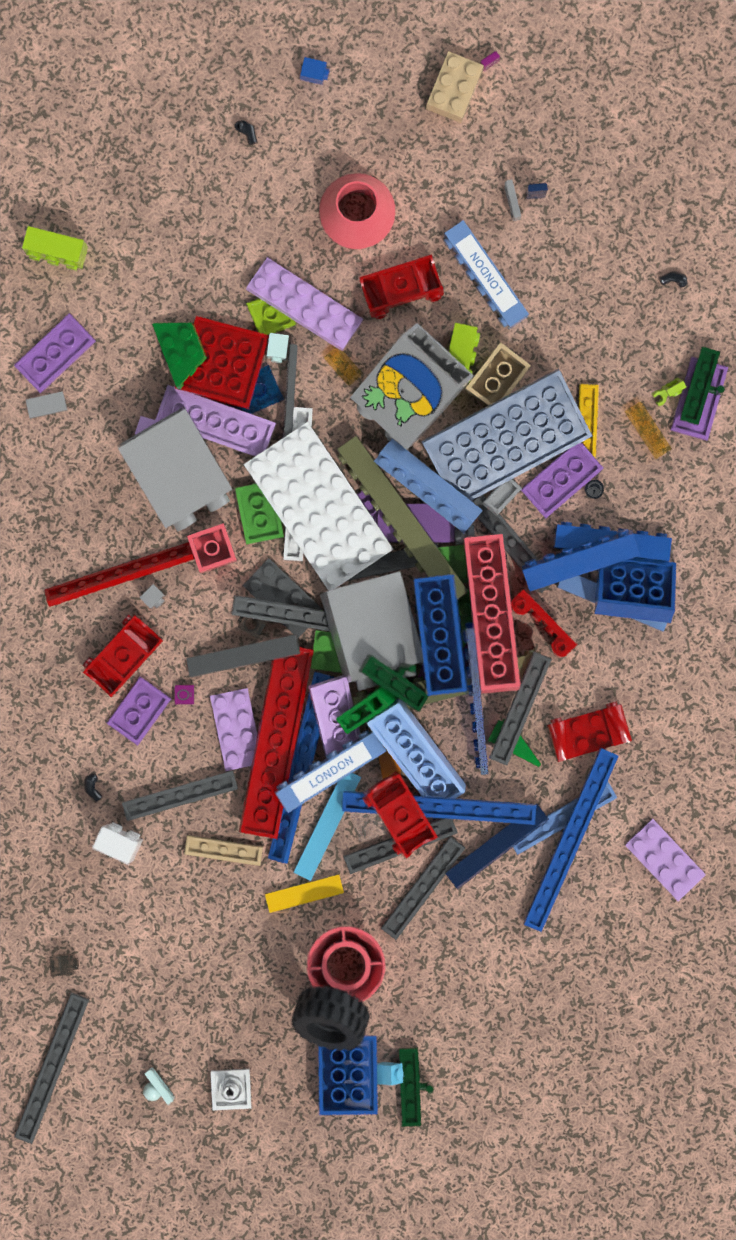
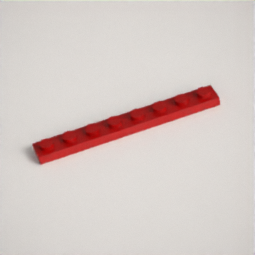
(119, 574)

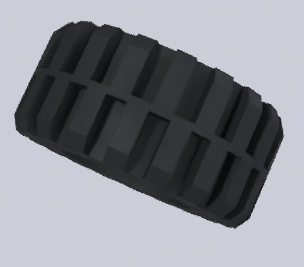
(330, 1018)

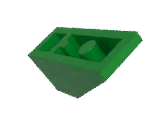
(365, 709)
(521, 748)

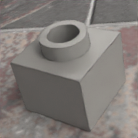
(153, 597)

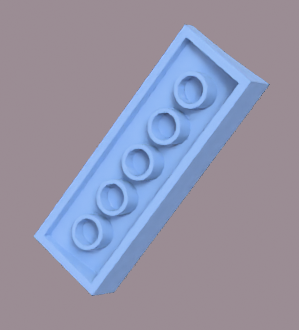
(416, 752)

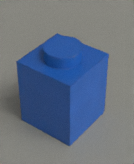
(314, 71)

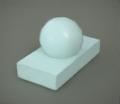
(156, 1088)

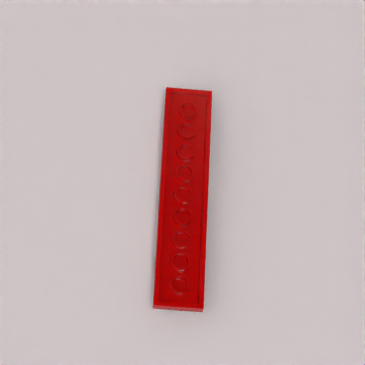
(275, 743)

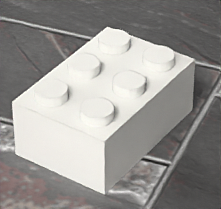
(118, 843)

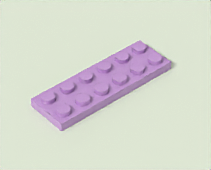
(304, 304)
(220, 422)

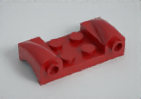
(401, 285)
(562, 643)
(122, 655)
(589, 732)
(399, 814)

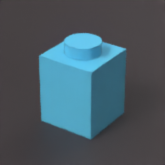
(389, 1073)

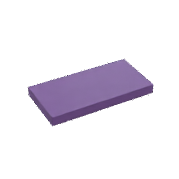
(54, 353)
(703, 429)
(562, 479)
(432, 522)

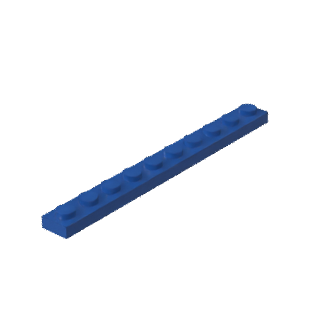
(302, 759)
(456, 808)
(570, 839)

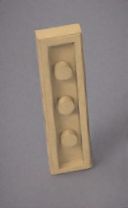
(223, 850)

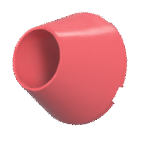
(362, 233)
(367, 982)

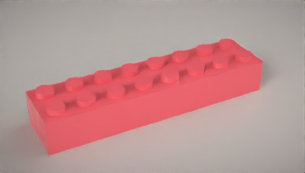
(491, 613)

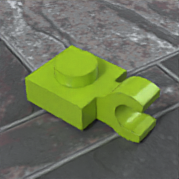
(670, 389)

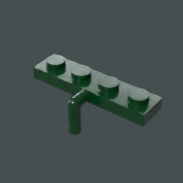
(701, 386)
(394, 681)
(411, 1087)

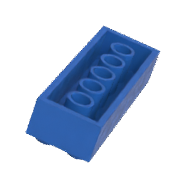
(440, 635)

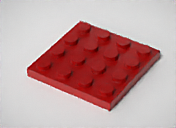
(230, 365)

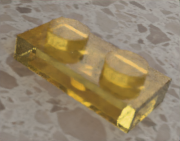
(343, 366)

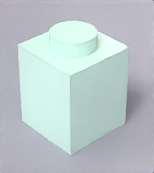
(277, 347)

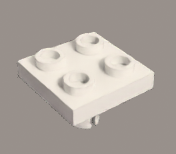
(231, 1089)

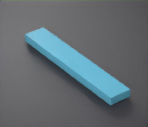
(325, 828)

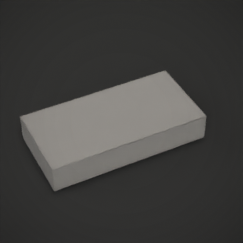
(512, 200)
(46, 405)
(501, 496)

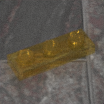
(648, 430)

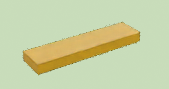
(589, 409)
(304, 893)

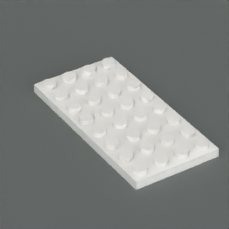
(318, 507)

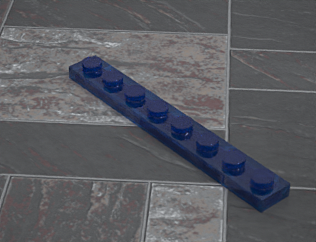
(476, 706)

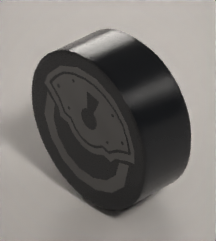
(594, 489)

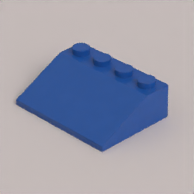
(637, 590)
(349, 1079)

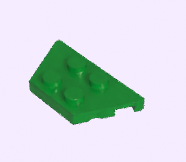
(180, 348)

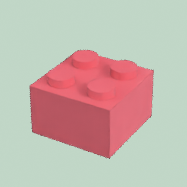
(212, 548)

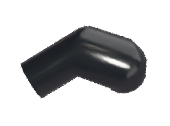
(248, 130)
(679, 278)
(89, 787)

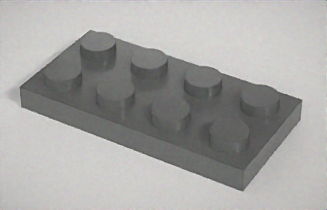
(274, 585)

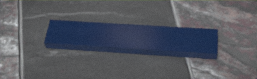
(493, 849)

